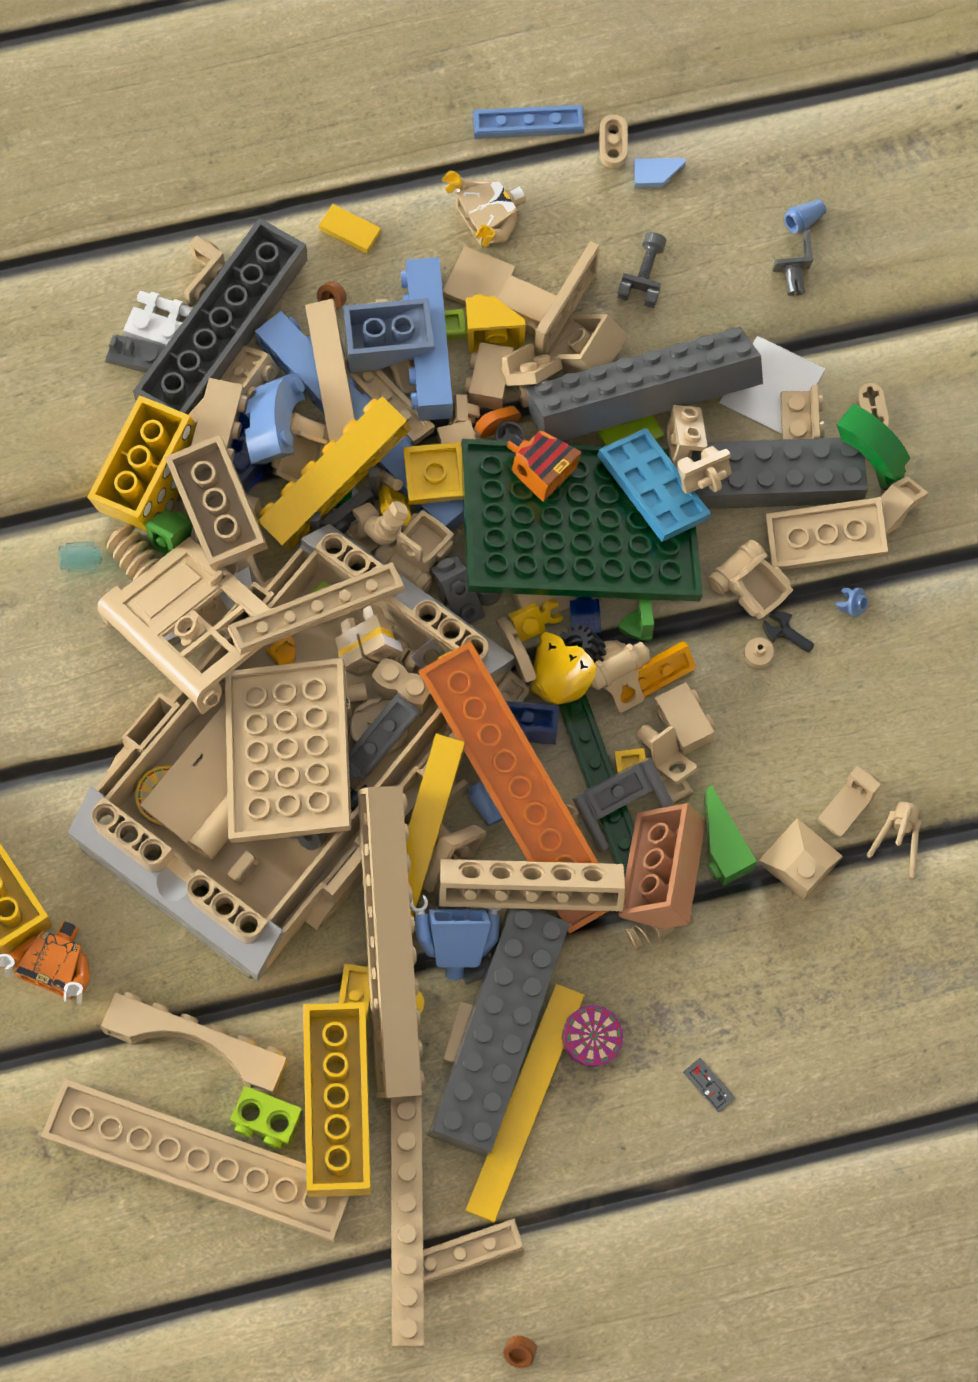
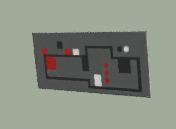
(709, 1085)

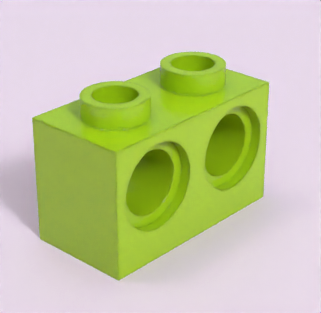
(270, 1111)

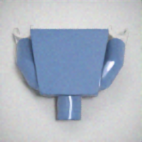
(456, 936)

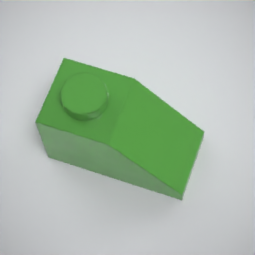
(168, 530)

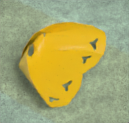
(556, 677)

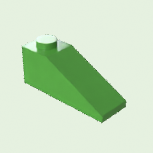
(727, 850)

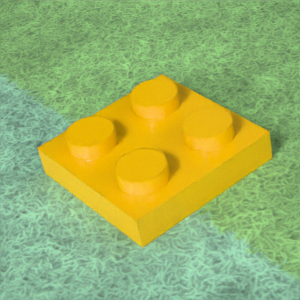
(434, 473)

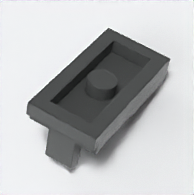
(132, 353)

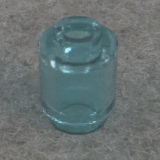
(79, 556)

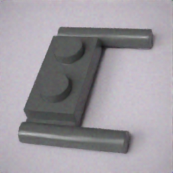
(343, 515)
(617, 792)

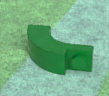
(876, 443)

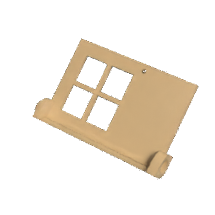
(160, 597)

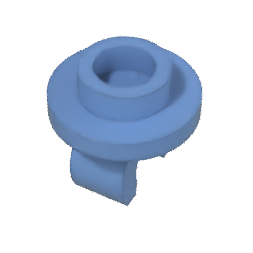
(856, 603)

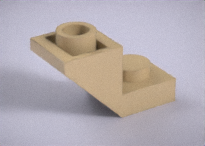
(899, 500)

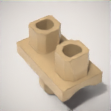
(706, 472)

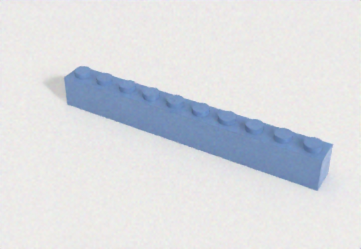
(295, 354)

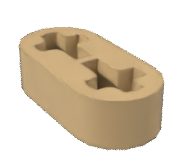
(879, 406)

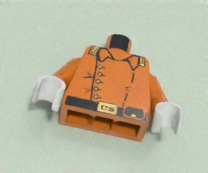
(51, 962)

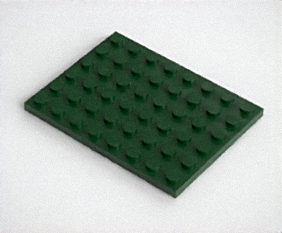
(572, 544)

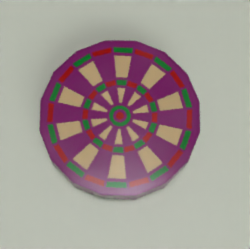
(592, 1036)

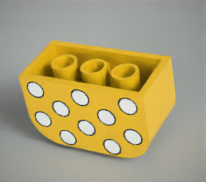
(135, 476)

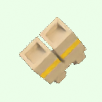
(367, 642)

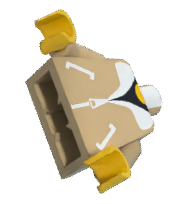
(485, 207)

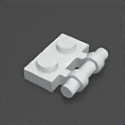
(152, 327)

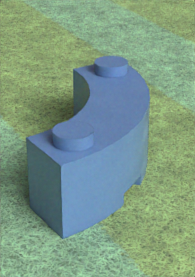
(270, 418)

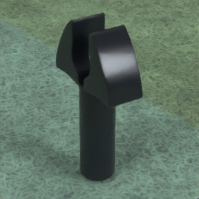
(785, 631)

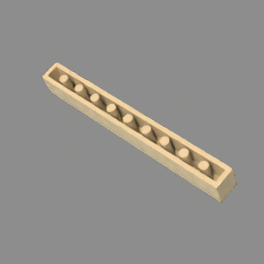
(390, 942)

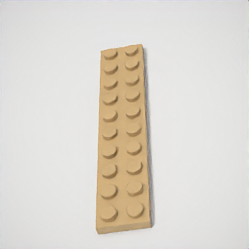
(190, 1158)

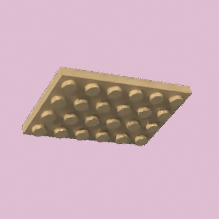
(287, 751)

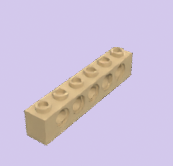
(531, 885)

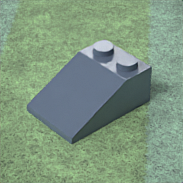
(386, 333)

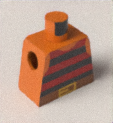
(543, 462)

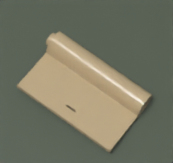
(193, 792)

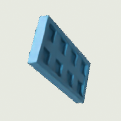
(653, 484)

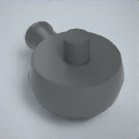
(312, 841)

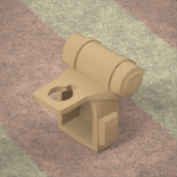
(308, 442)
(418, 549)
(752, 580)
(621, 669)

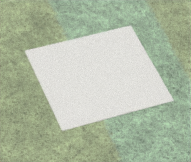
(780, 372)

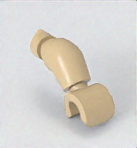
(381, 529)

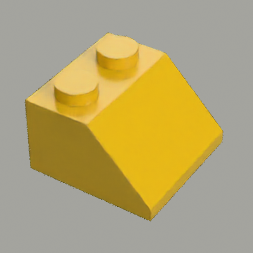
(492, 323)

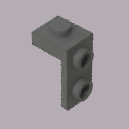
(452, 578)

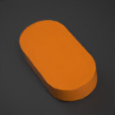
(489, 422)

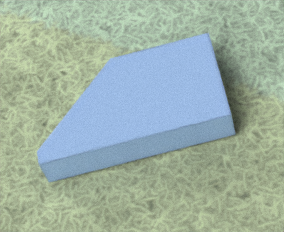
(656, 171)

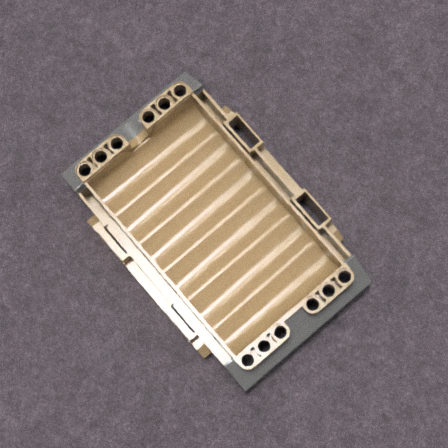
(290, 881)

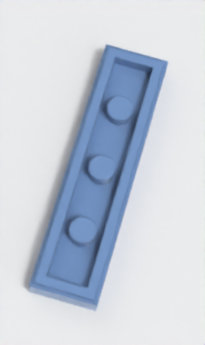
(528, 121)

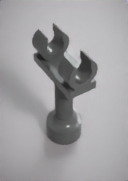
(654, 244)

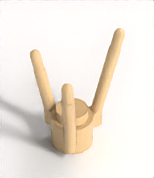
(904, 820)

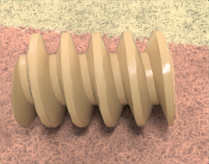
(130, 552)

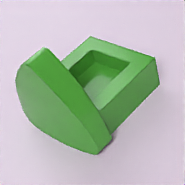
(640, 622)

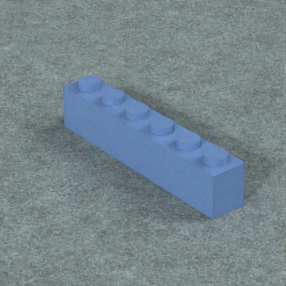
(430, 369)

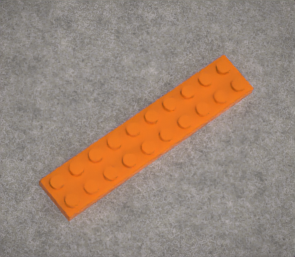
(507, 765)

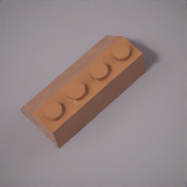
(663, 866)

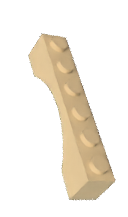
(135, 1022)

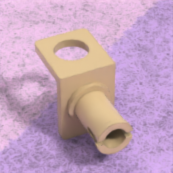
(666, 752)

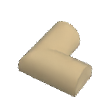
(456, 845)

